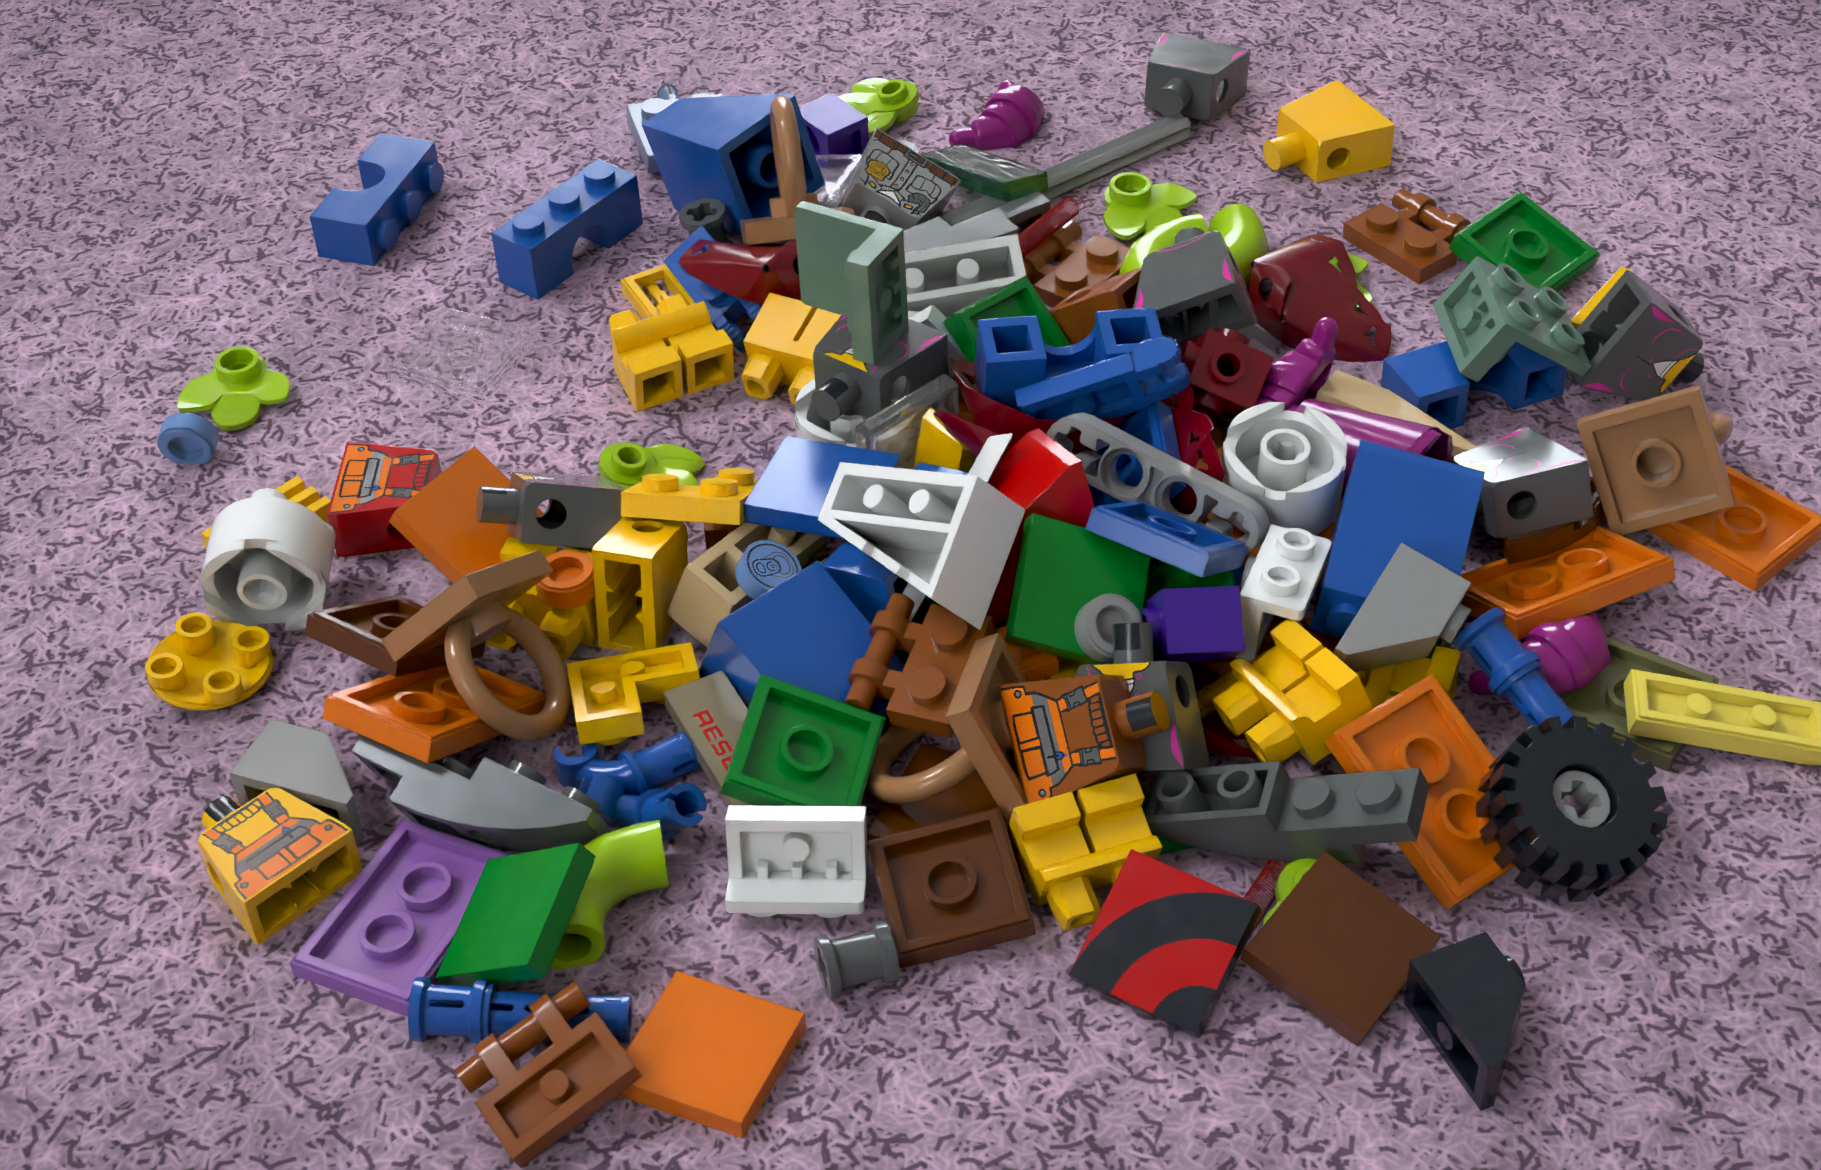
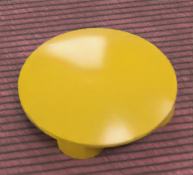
(209, 663)

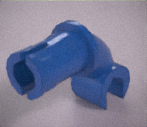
(635, 771)
(670, 806)

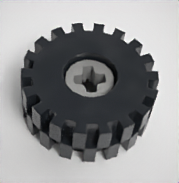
(1545, 835)

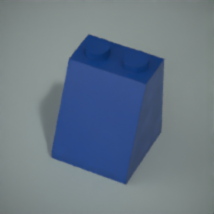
(724, 153)
(1391, 502)
(797, 634)

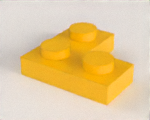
(714, 501)
(611, 688)

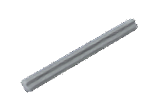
(1093, 163)

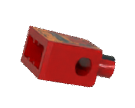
(370, 489)

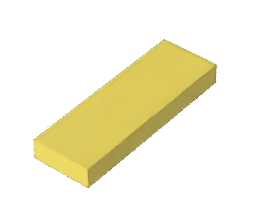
(1723, 717)

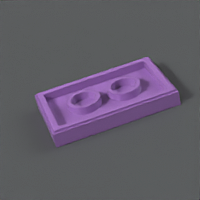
(395, 917)

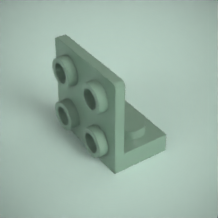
(856, 272)
(1495, 308)

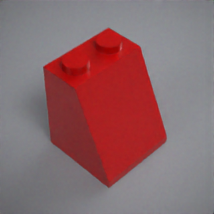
(1043, 482)

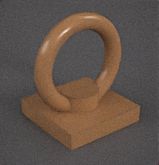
(790, 179)
(1658, 460)
(474, 612)
(980, 727)

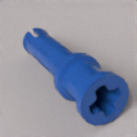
(1511, 668)
(484, 1010)

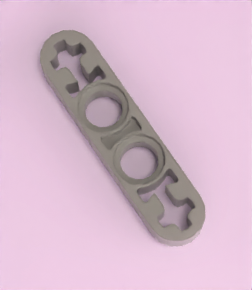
(1159, 474)

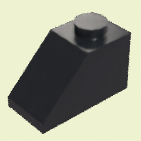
(1469, 1009)

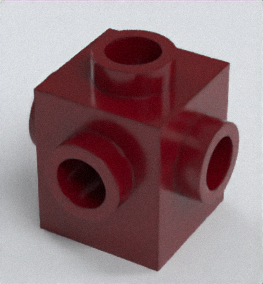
(1225, 372)

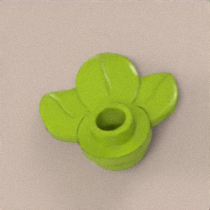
(884, 101)
(1138, 206)
(235, 389)
(627, 463)

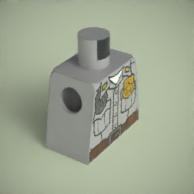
(897, 184)

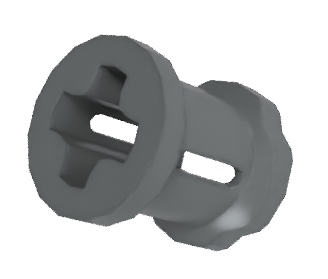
(708, 213)
(856, 959)

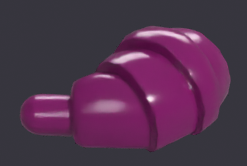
(1008, 120)
(1304, 370)
(1569, 654)

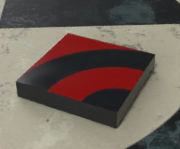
(1165, 943)

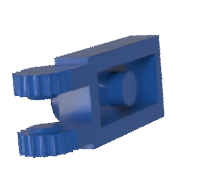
(722, 307)
(1111, 385)

